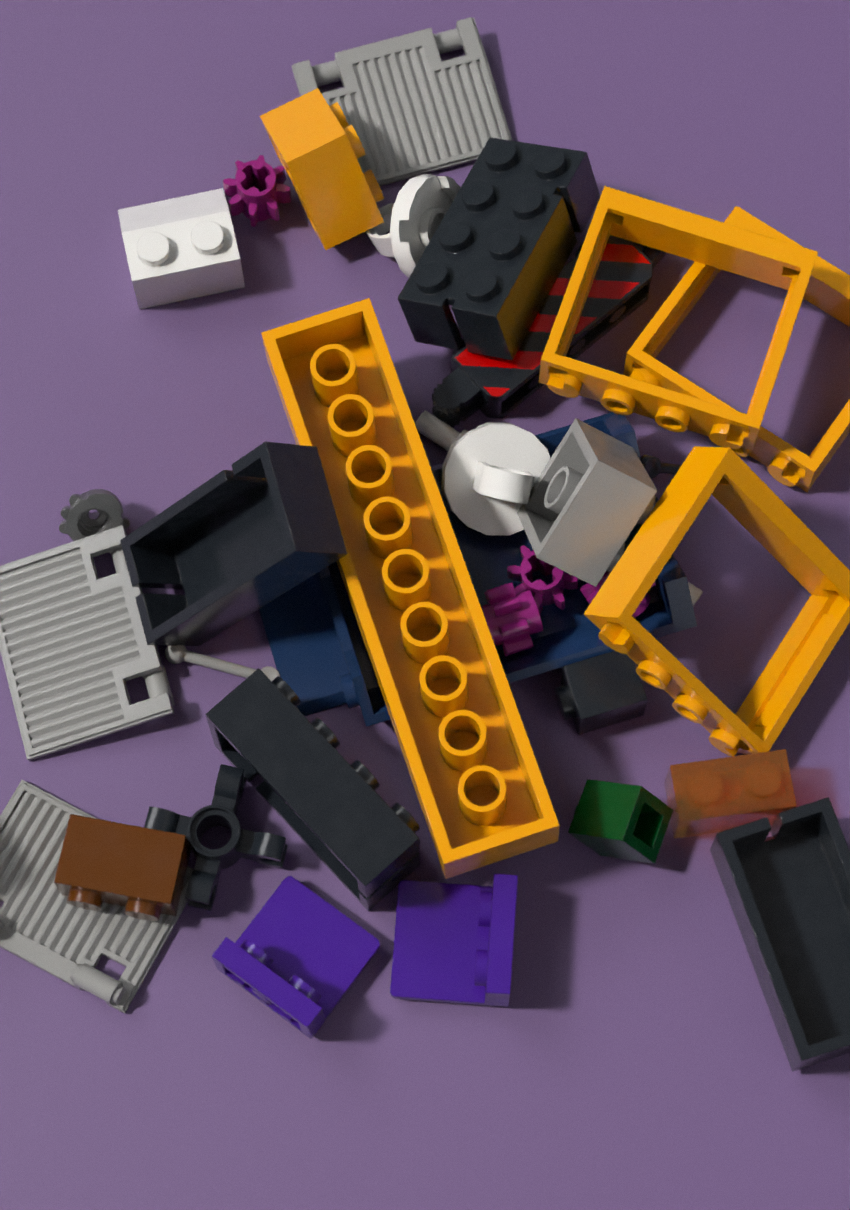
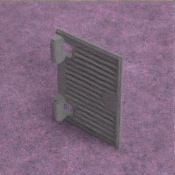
(410, 104)
(75, 645)
(48, 930)

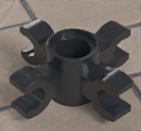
(256, 846)

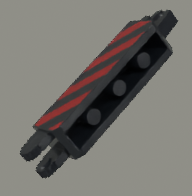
(503, 384)

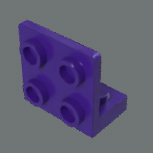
(454, 942)
(298, 956)

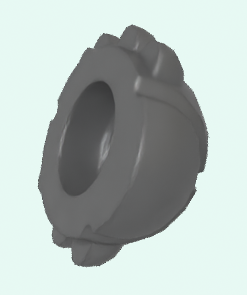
(81, 523)

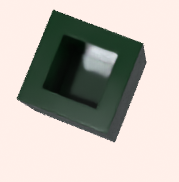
(620, 821)

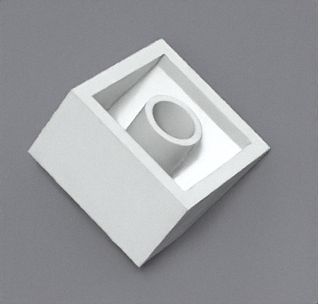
(181, 248)

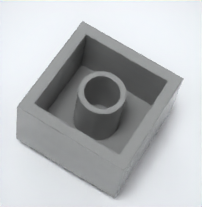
(587, 503)

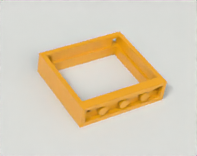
(700, 241)
(826, 290)
(788, 540)

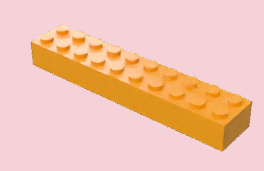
(412, 593)

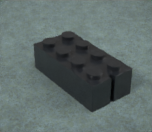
(500, 247)
(234, 544)
(315, 788)
(795, 923)

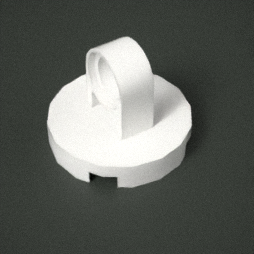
(413, 219)
(492, 476)

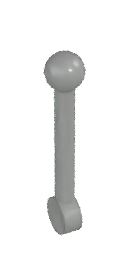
(179, 653)

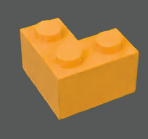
(323, 166)

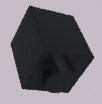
(600, 692)

